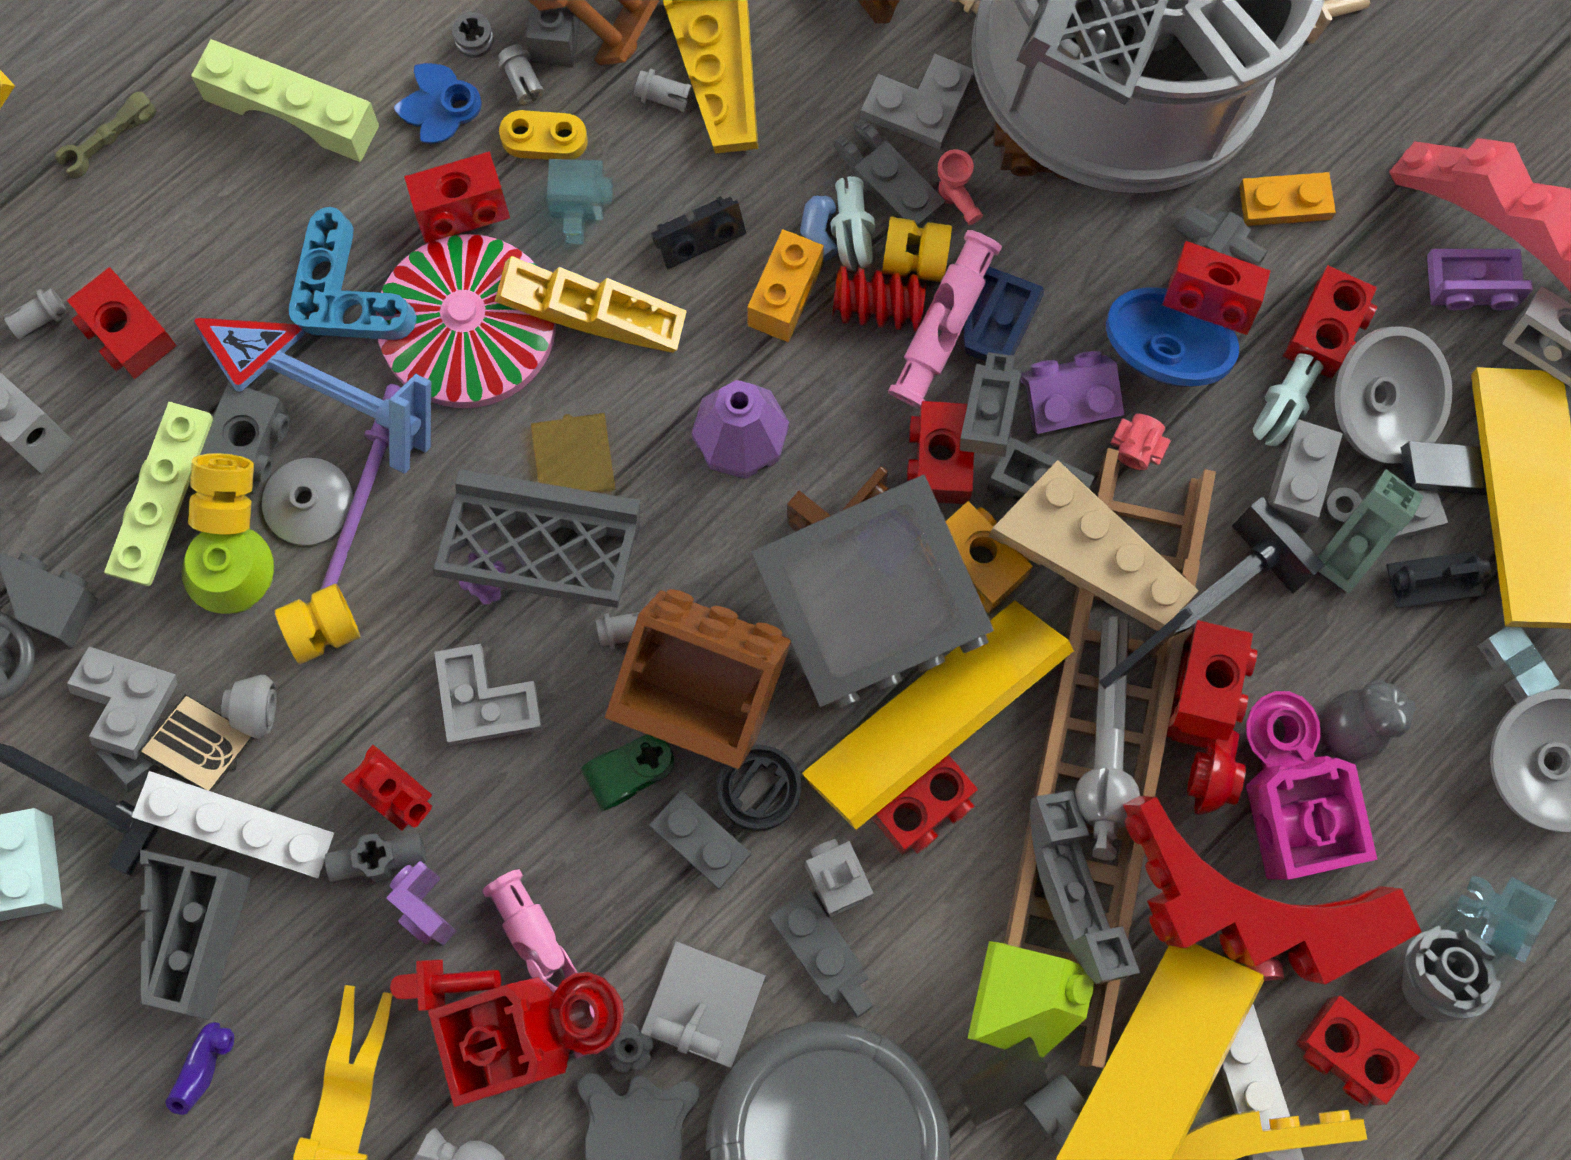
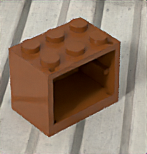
(698, 677)

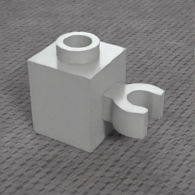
(838, 877)

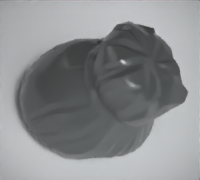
(1366, 720)

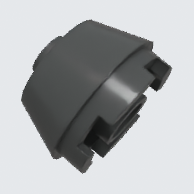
(1449, 975)

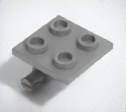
(703, 1004)

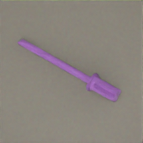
(380, 439)

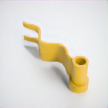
(346, 1087)

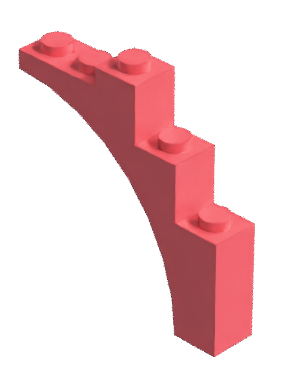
(1495, 186)

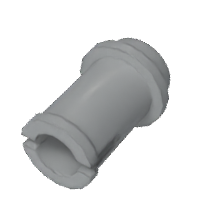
(516, 64)
(662, 90)
(35, 313)
(615, 629)

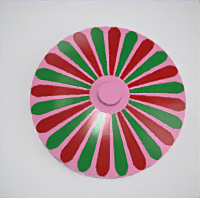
(461, 336)

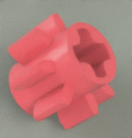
(1140, 441)

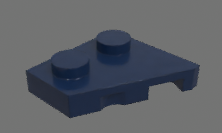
(1001, 314)

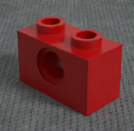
(457, 197)
(1216, 288)
(109, 301)
(942, 425)

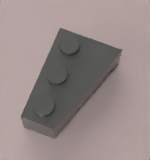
(187, 931)

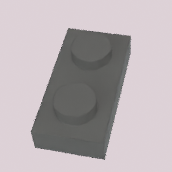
(700, 840)

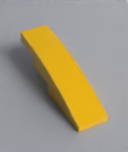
(591, 307)

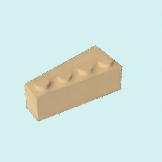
(1093, 548)

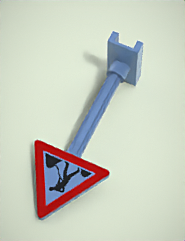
(251, 347)

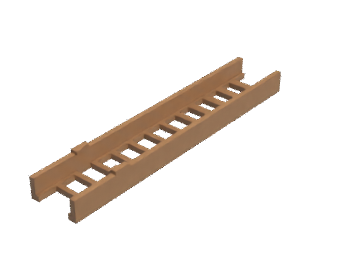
(1151, 742)

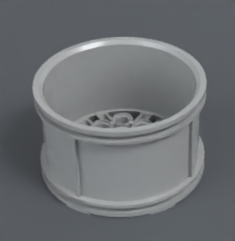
(1167, 128)

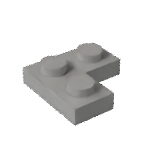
(922, 112)
(132, 697)
(474, 709)

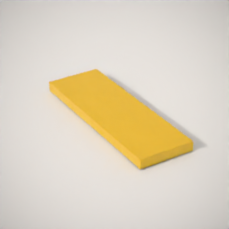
(1528, 488)
(935, 715)
(1165, 1058)

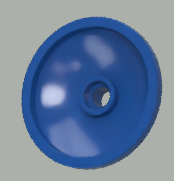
(1168, 342)

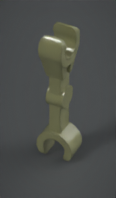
(133, 113)

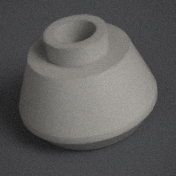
(251, 705)

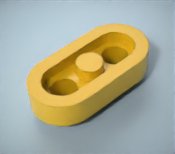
(541, 137)

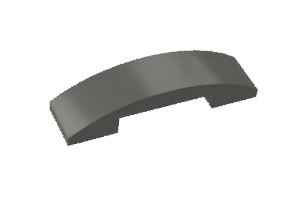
(1071, 891)

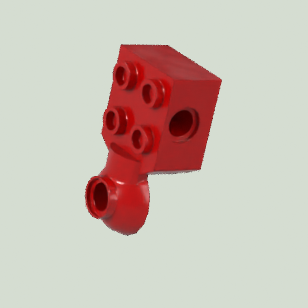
(1208, 714)
(522, 1033)

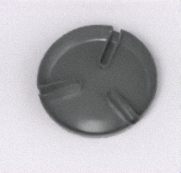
(827, 1097)

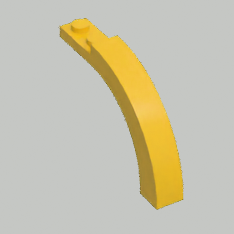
(1243, 1135)

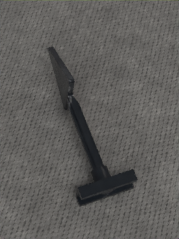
(1273, 548)
(136, 832)

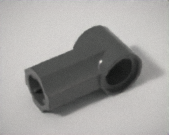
(1055, 1108)

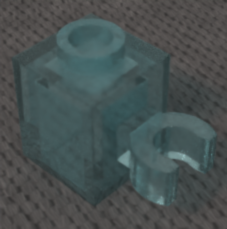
(577, 193)
(1513, 917)

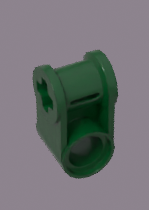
(618, 773)

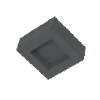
(126, 771)

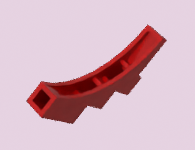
(1200, 901)

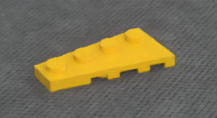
(719, 64)

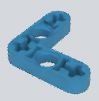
(328, 292)

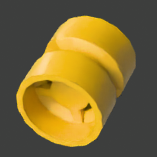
(933, 249)
(221, 492)
(317, 623)

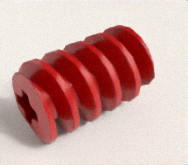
(879, 298)

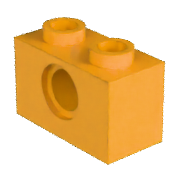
(785, 285)
(1007, 569)

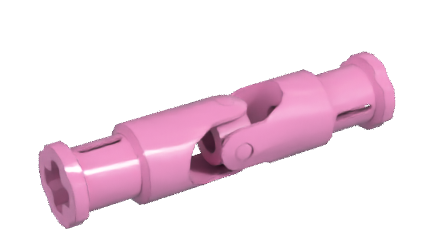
(957, 290)
(529, 930)

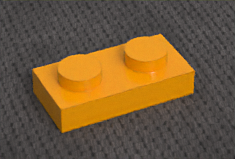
(1287, 199)

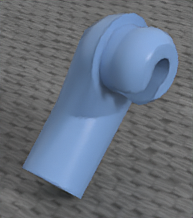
(814, 223)

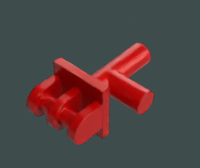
(431, 984)

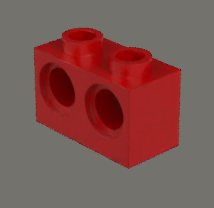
(1326, 320)
(928, 808)
(1361, 1040)

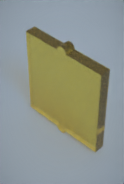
(574, 453)

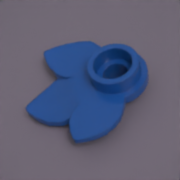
(434, 102)

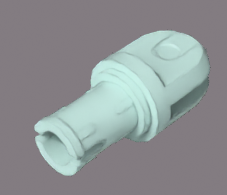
(853, 225)
(1287, 401)

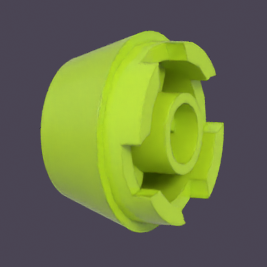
(227, 571)

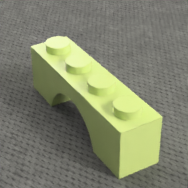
(250, 83)

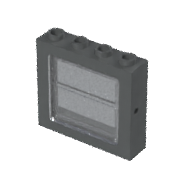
(873, 593)

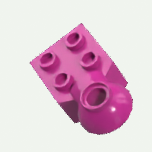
(1303, 805)

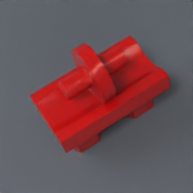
(389, 790)

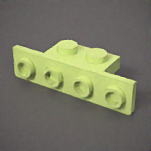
(158, 494)

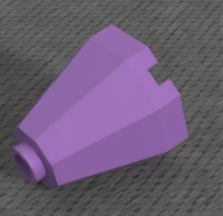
(740, 429)

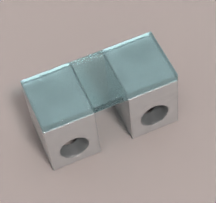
(1522, 658)

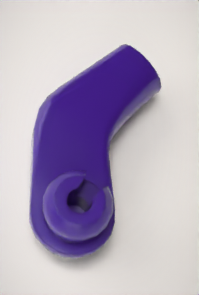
(199, 1067)

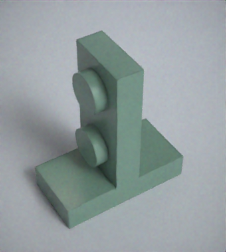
(1369, 530)

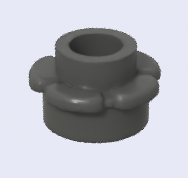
(638, 1057)

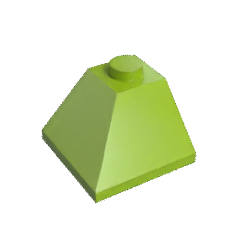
(1028, 996)

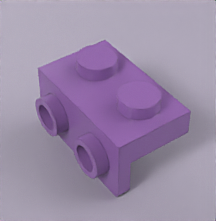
(1477, 278)
(1073, 391)
(418, 918)

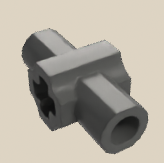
(1223, 234)
(352, 863)

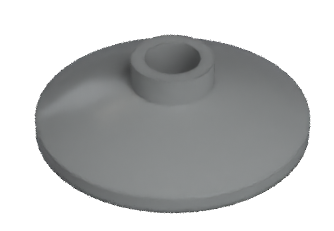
(321, 516)

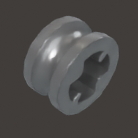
(481, 44)

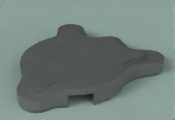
(636, 1125)

